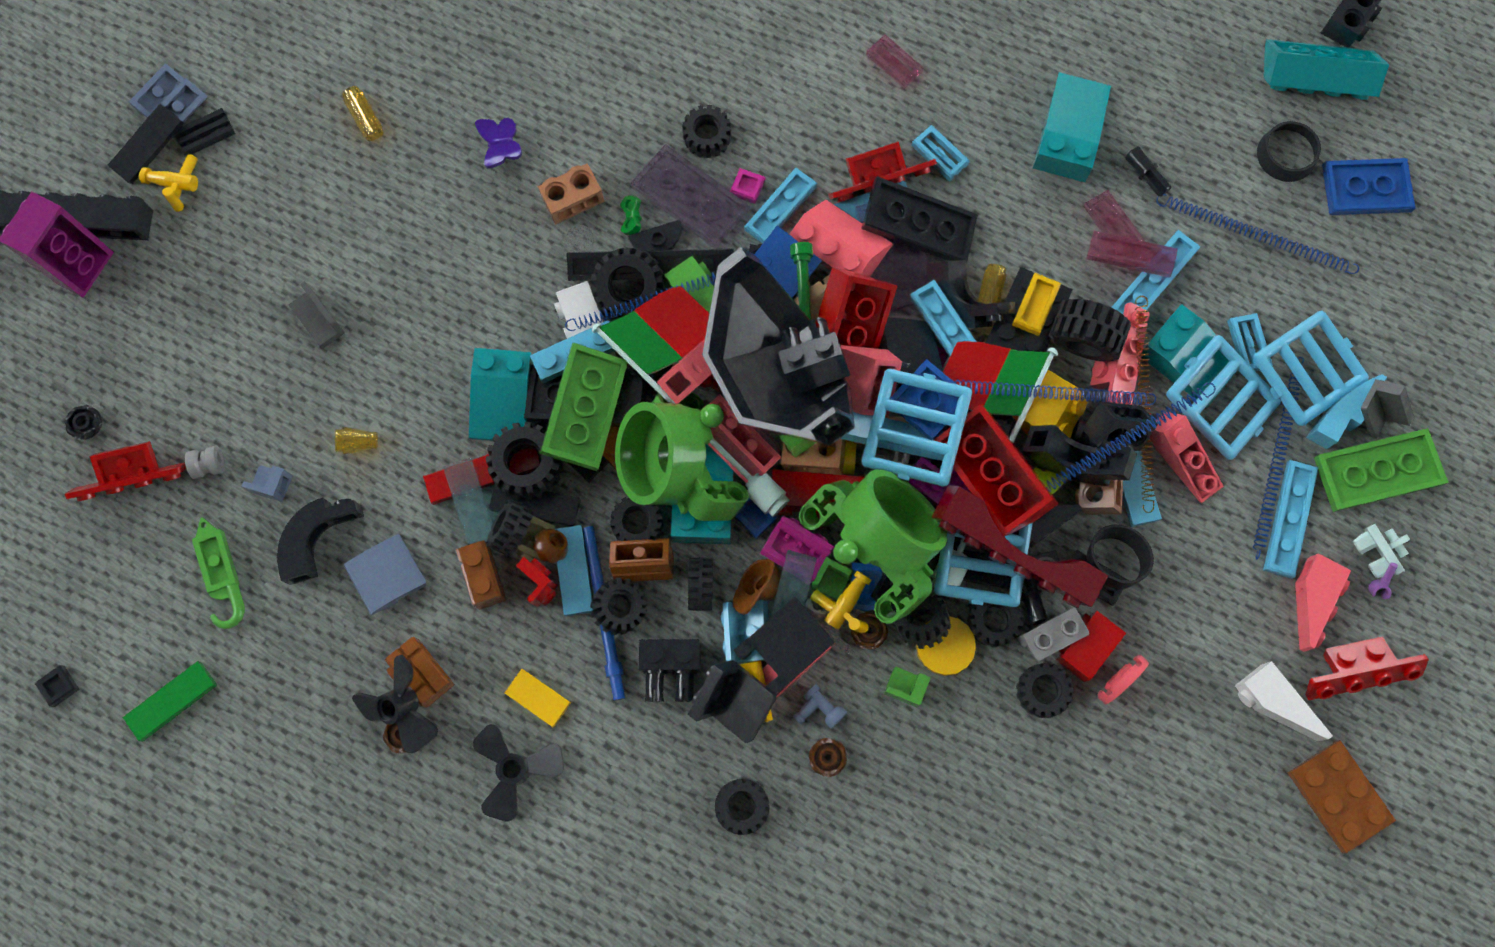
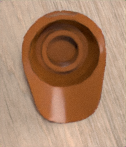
(757, 583)

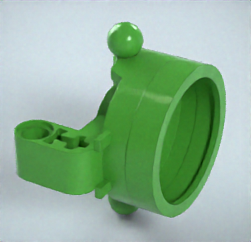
(664, 458)
(884, 526)

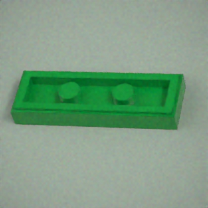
(169, 701)

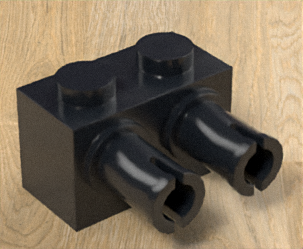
(814, 361)
(669, 656)

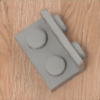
(1054, 634)

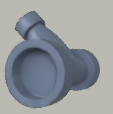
(817, 700)

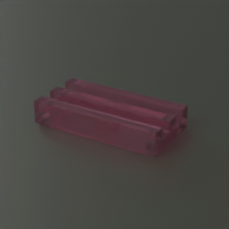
(888, 68)

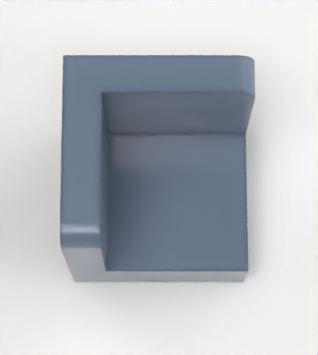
(269, 483)

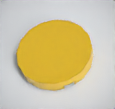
(952, 653)

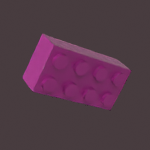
(56, 244)

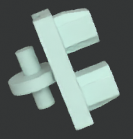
(1373, 538)

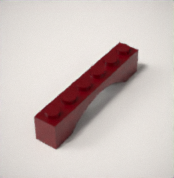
(969, 517)

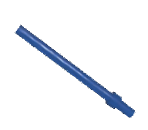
(614, 668)

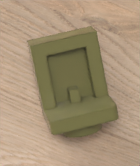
(526, 548)

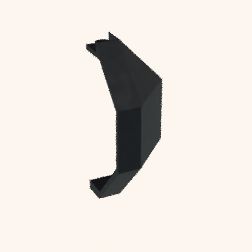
(743, 349)

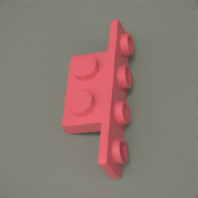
(1122, 373)

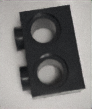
(1350, 21)
(1114, 419)

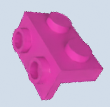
(791, 535)

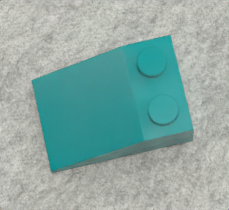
(1178, 341)
(497, 391)

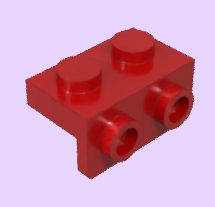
(539, 574)

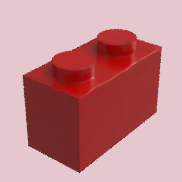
(1090, 652)

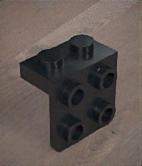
(733, 699)

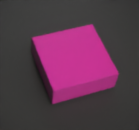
(747, 185)

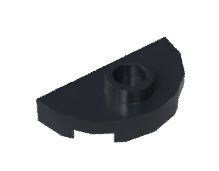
(657, 238)

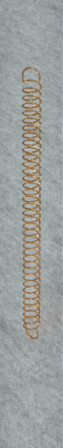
(1143, 397)

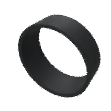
(1275, 169)
(1135, 541)

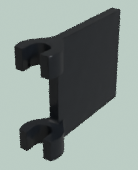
(787, 643)

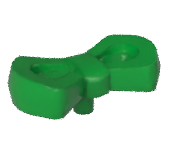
(631, 206)

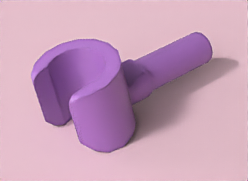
(1383, 583)

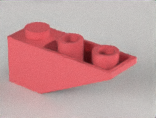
(685, 375)
(1186, 456)
(1316, 596)

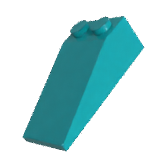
(1072, 127)
(691, 530)

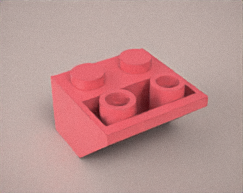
(866, 375)

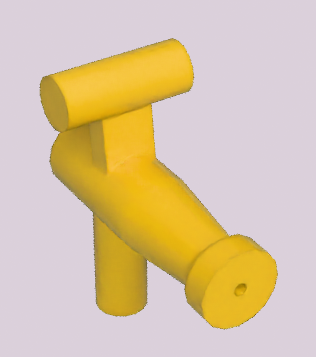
(173, 181)
(840, 610)

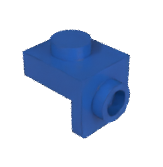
(754, 519)
(873, 572)

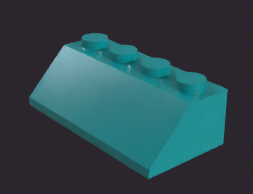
(1324, 69)

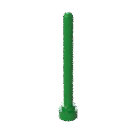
(801, 254)

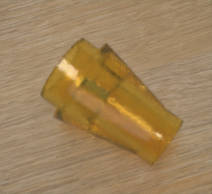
(354, 440)

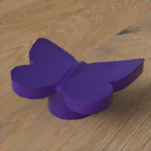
(499, 141)

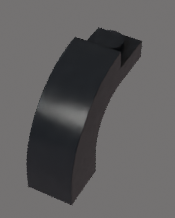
(952, 281)
(1056, 452)
(302, 531)

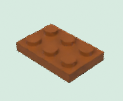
(1341, 796)

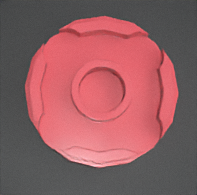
(1123, 679)

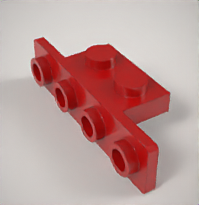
(883, 162)
(124, 467)
(1363, 666)

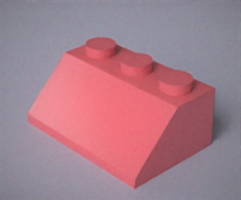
(840, 239)

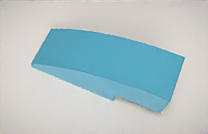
(1341, 416)

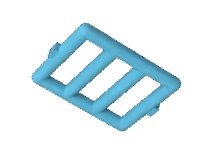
(1254, 383)
(1340, 388)
(886, 404)
(978, 596)

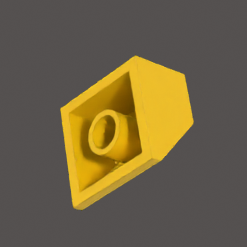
(1055, 411)

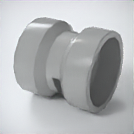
(204, 462)

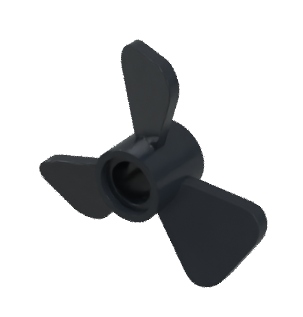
(400, 707)
(503, 799)

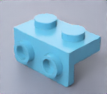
(740, 627)

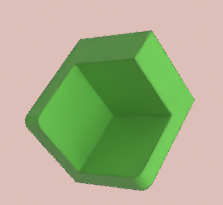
(831, 579)
(907, 686)

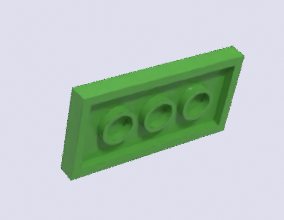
(584, 407)
(1380, 470)

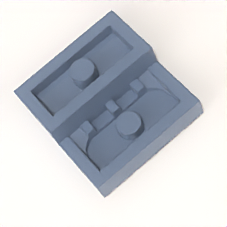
(170, 90)
(384, 574)

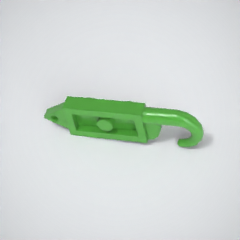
(218, 571)

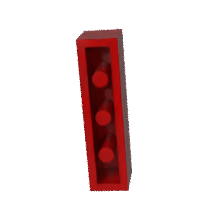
(803, 485)

